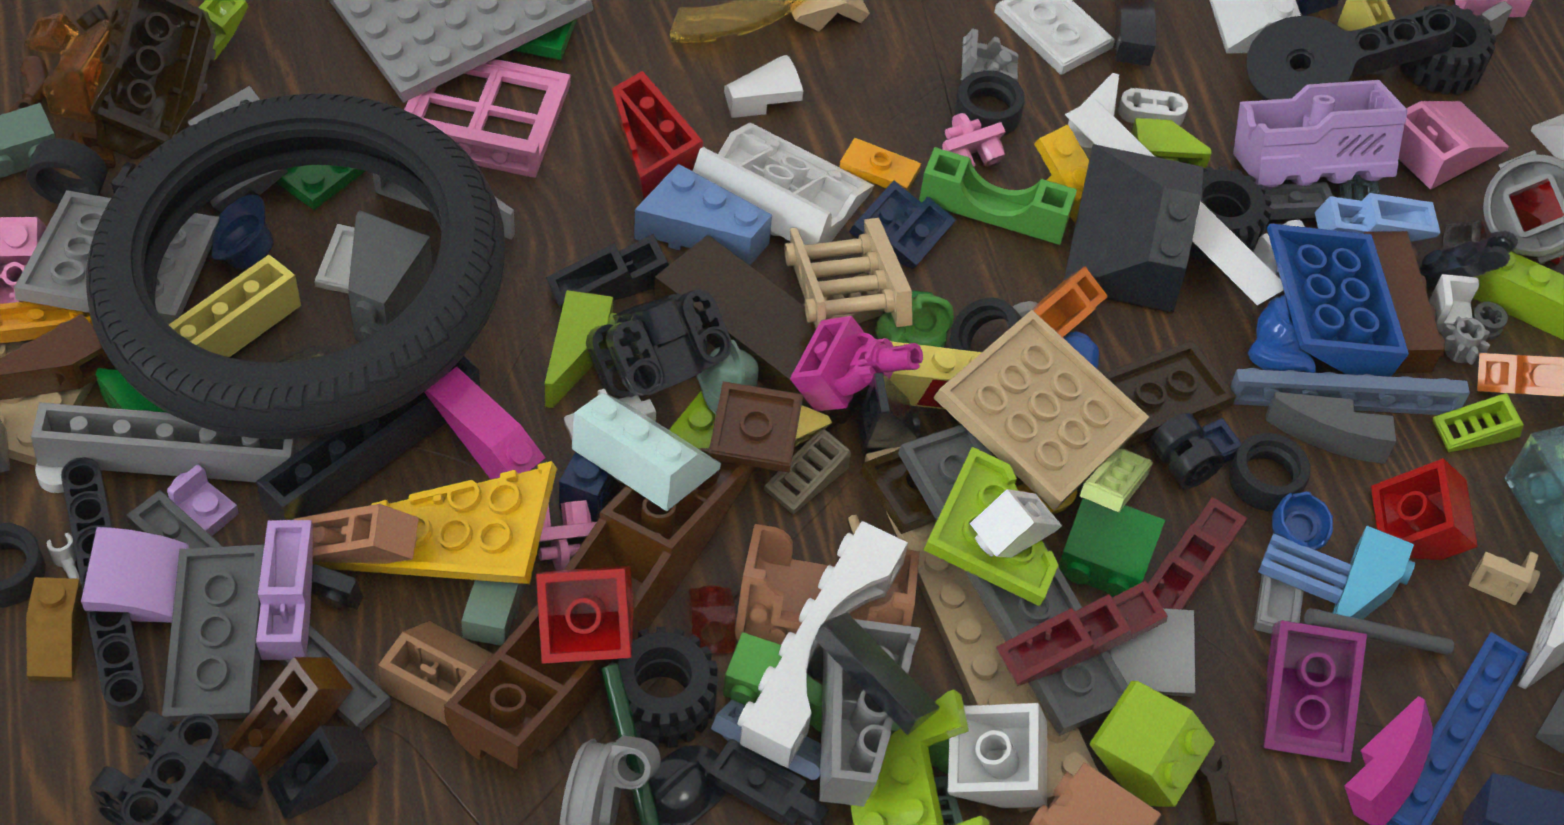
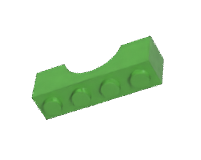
(1034, 211)

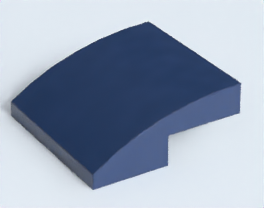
(907, 222)

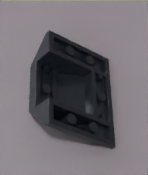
(1136, 226)

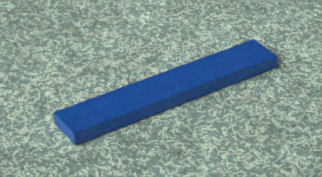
(1461, 728)

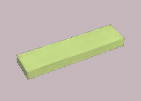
(1117, 479)

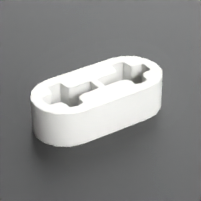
(1152, 105)

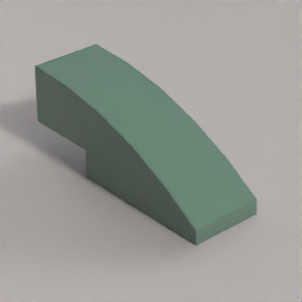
(491, 611)

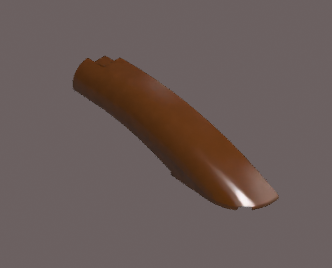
(526, 704)

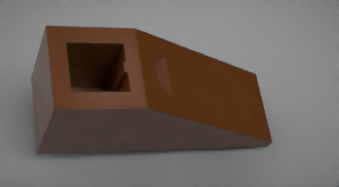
(54, 362)

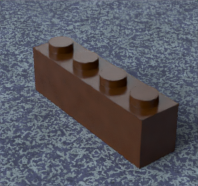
(1410, 301)

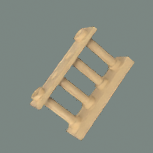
(877, 259)

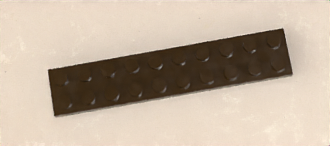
(1160, 385)

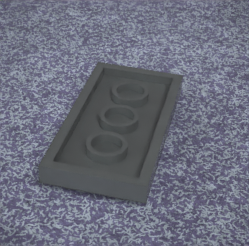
(214, 633)

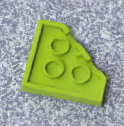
(953, 538)

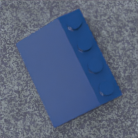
(1339, 299)

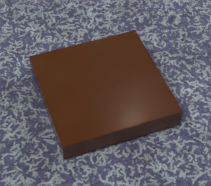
(755, 426)

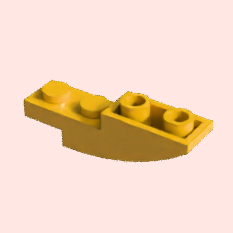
(1065, 161)

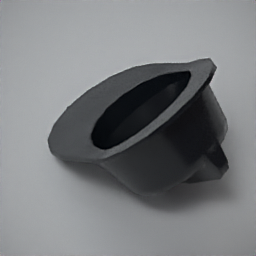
(682, 788)

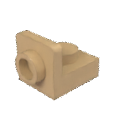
(1505, 579)

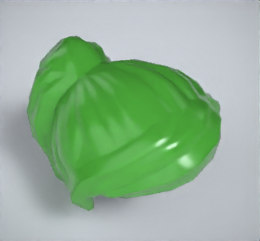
(930, 323)

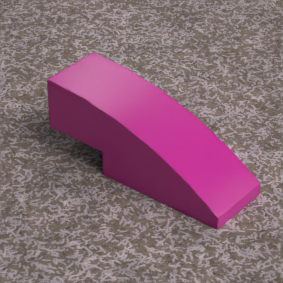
(1391, 765)

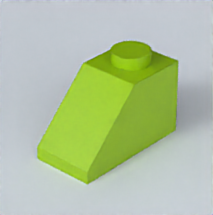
(1170, 141)

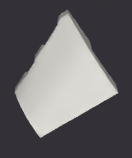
(766, 85)

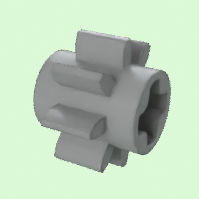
(1465, 340)

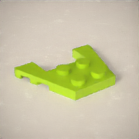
(906, 779)

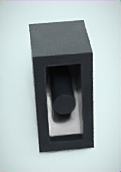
(322, 769)

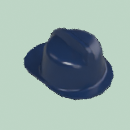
(242, 233)

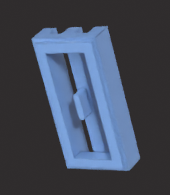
(1306, 563)

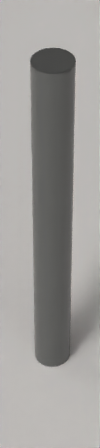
(1380, 631)

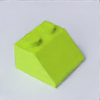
(1152, 745)

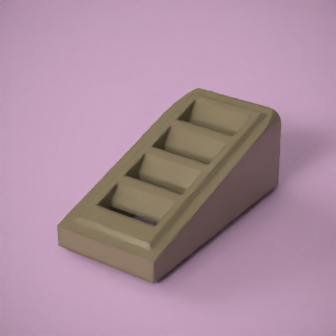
(823, 451)

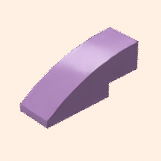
(285, 590)

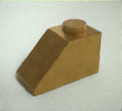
(54, 629)

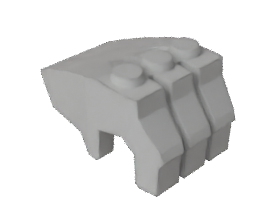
(987, 56)

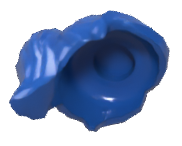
(1276, 341)

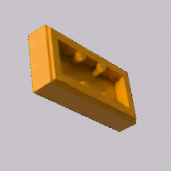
(879, 165)

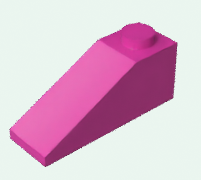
(483, 426)

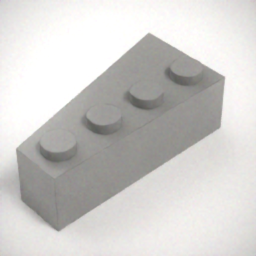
(853, 724)

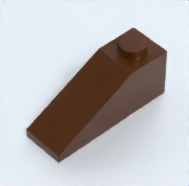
(290, 711)

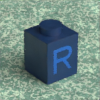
(586, 482)

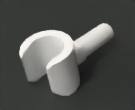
(65, 557)

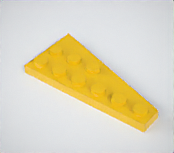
(474, 529)

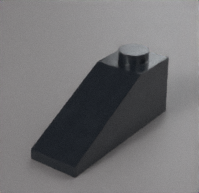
(885, 417)

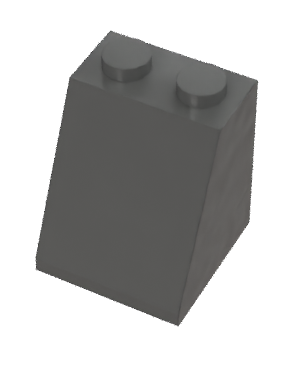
(385, 272)

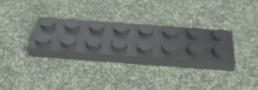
(1068, 696)

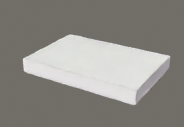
(1056, 31)

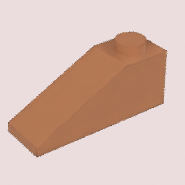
(363, 535)

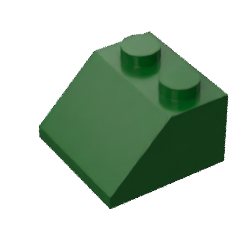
(1110, 547)

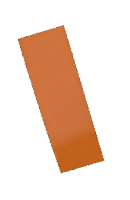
(1071, 302)

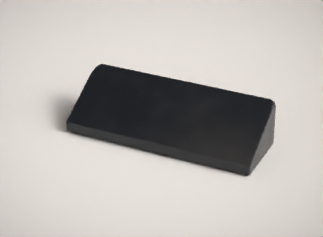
(876, 672)

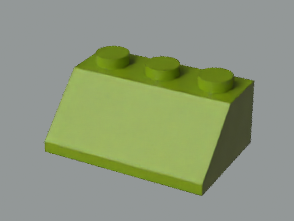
(1527, 293)

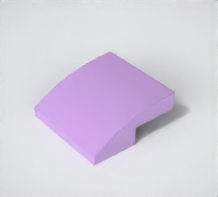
(132, 574)

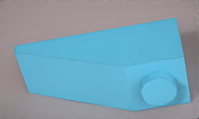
(1376, 570)

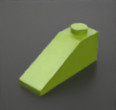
(569, 354)

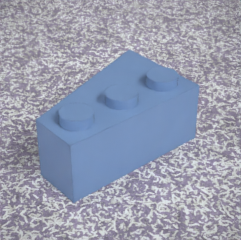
(691, 207)

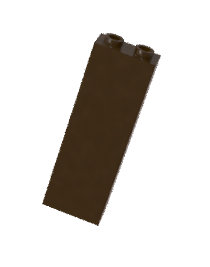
(755, 313)

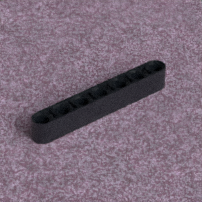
(114, 641)

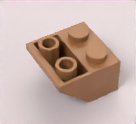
(429, 667)

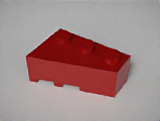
(653, 131)

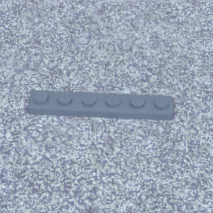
(1367, 391)

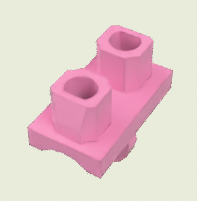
(968, 138)
(575, 525)

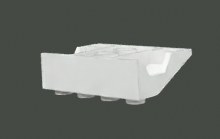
(785, 182)

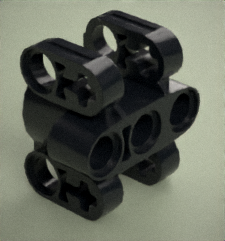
(658, 343)
(172, 755)

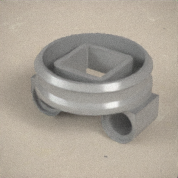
(1518, 176)
(598, 777)

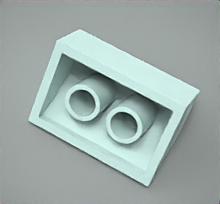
(639, 451)

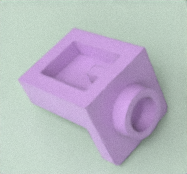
(202, 500)

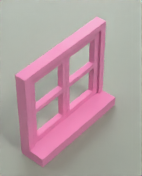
(495, 149)

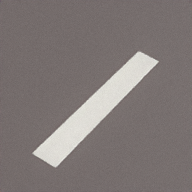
(1209, 233)

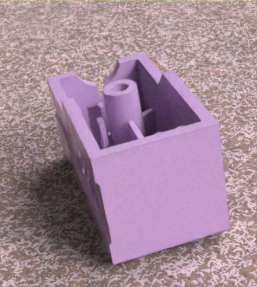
(1322, 133)

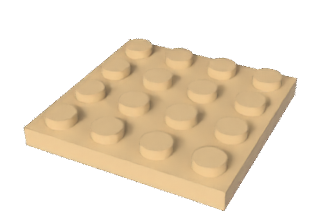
(1041, 408)

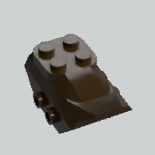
(151, 73)

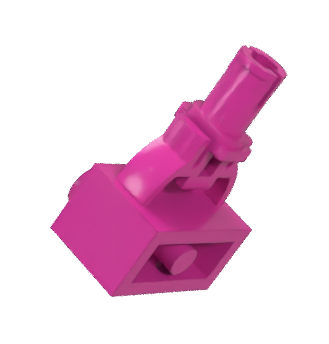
(844, 361)

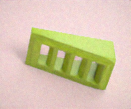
(1500, 406)

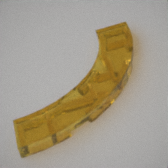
(739, 17)

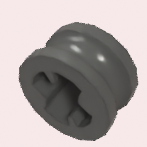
(1491, 313)

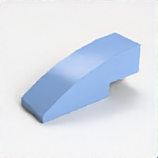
(1379, 214)

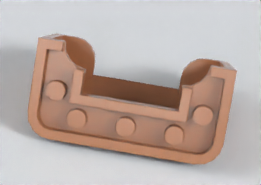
(779, 587)

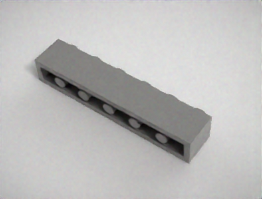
(150, 443)

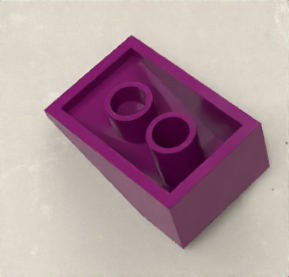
(1313, 690)

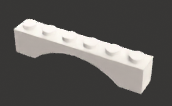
(782, 712)

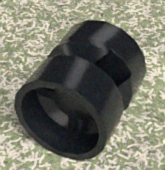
(1190, 454)

